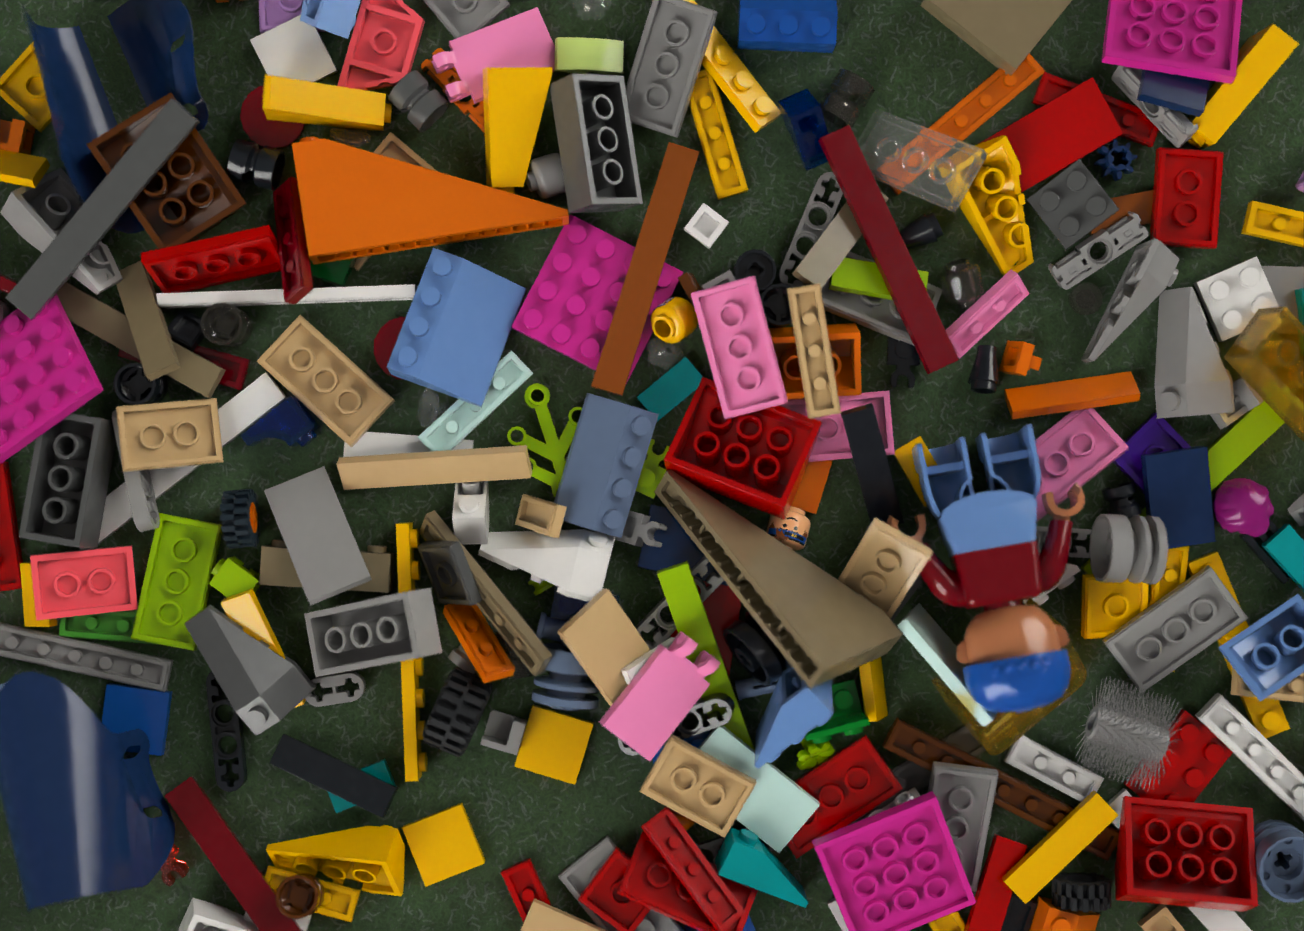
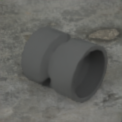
(413, 96)

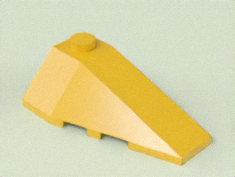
(996, 207)
(360, 854)

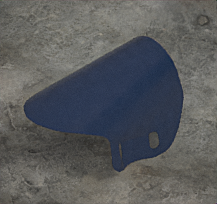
(78, 98)
(74, 797)

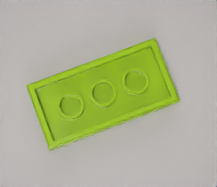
(176, 580)

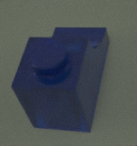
(806, 126)
(286, 422)

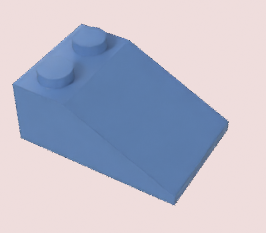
(1270, 649)

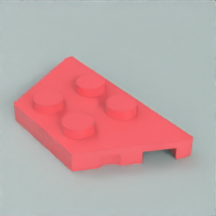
(381, 45)

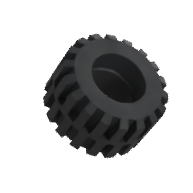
(457, 712)

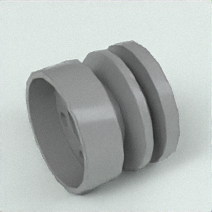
(1128, 549)

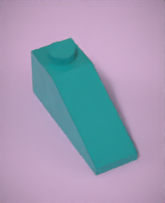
(751, 863)

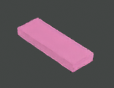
(986, 312)

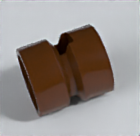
(299, 895)

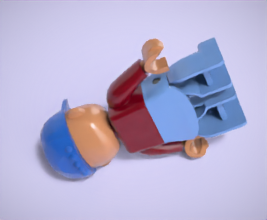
(996, 565)

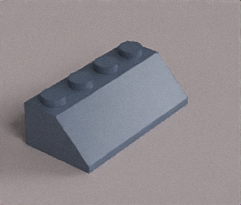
(605, 464)

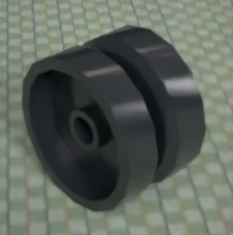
(755, 650)

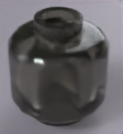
(962, 282)

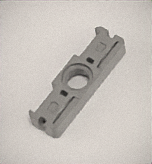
(1170, 123)
(1117, 240)

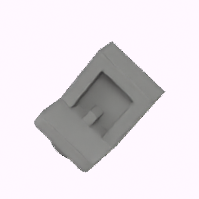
(1244, 400)

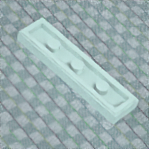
(464, 417)

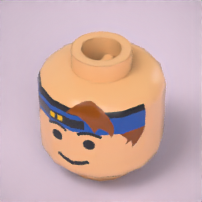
(792, 530)

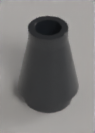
(922, 231)
(984, 373)

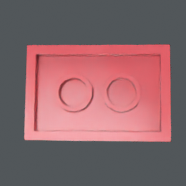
(83, 582)

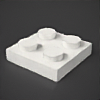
(1235, 297)

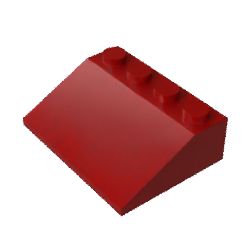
(744, 457)
(1186, 854)

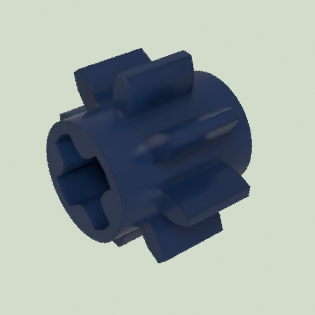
(1107, 159)

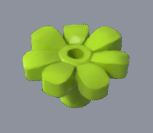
(813, 753)

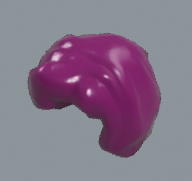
(1243, 507)

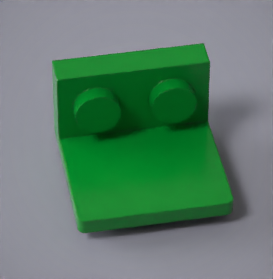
(846, 715)

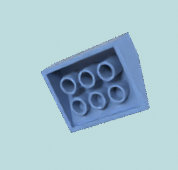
(456, 328)

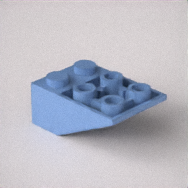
(791, 715)

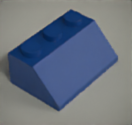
(788, 25)

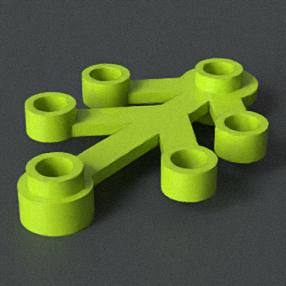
(553, 449)

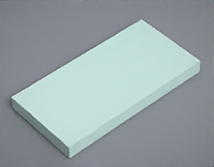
(941, 656)
(776, 803)

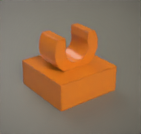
(1019, 358)

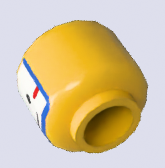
(674, 320)

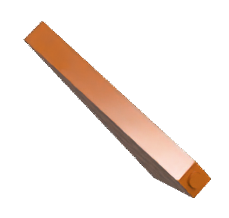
(380, 205)

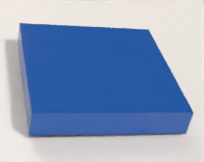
(138, 708)

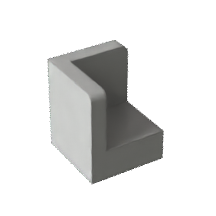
(504, 732)

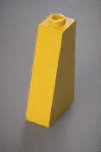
(1256, 64)
(324, 104)
(512, 117)

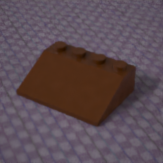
(185, 194)

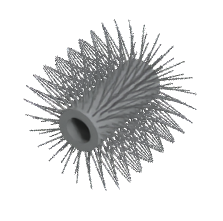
(1127, 733)

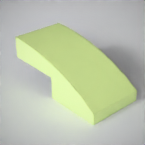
(589, 55)

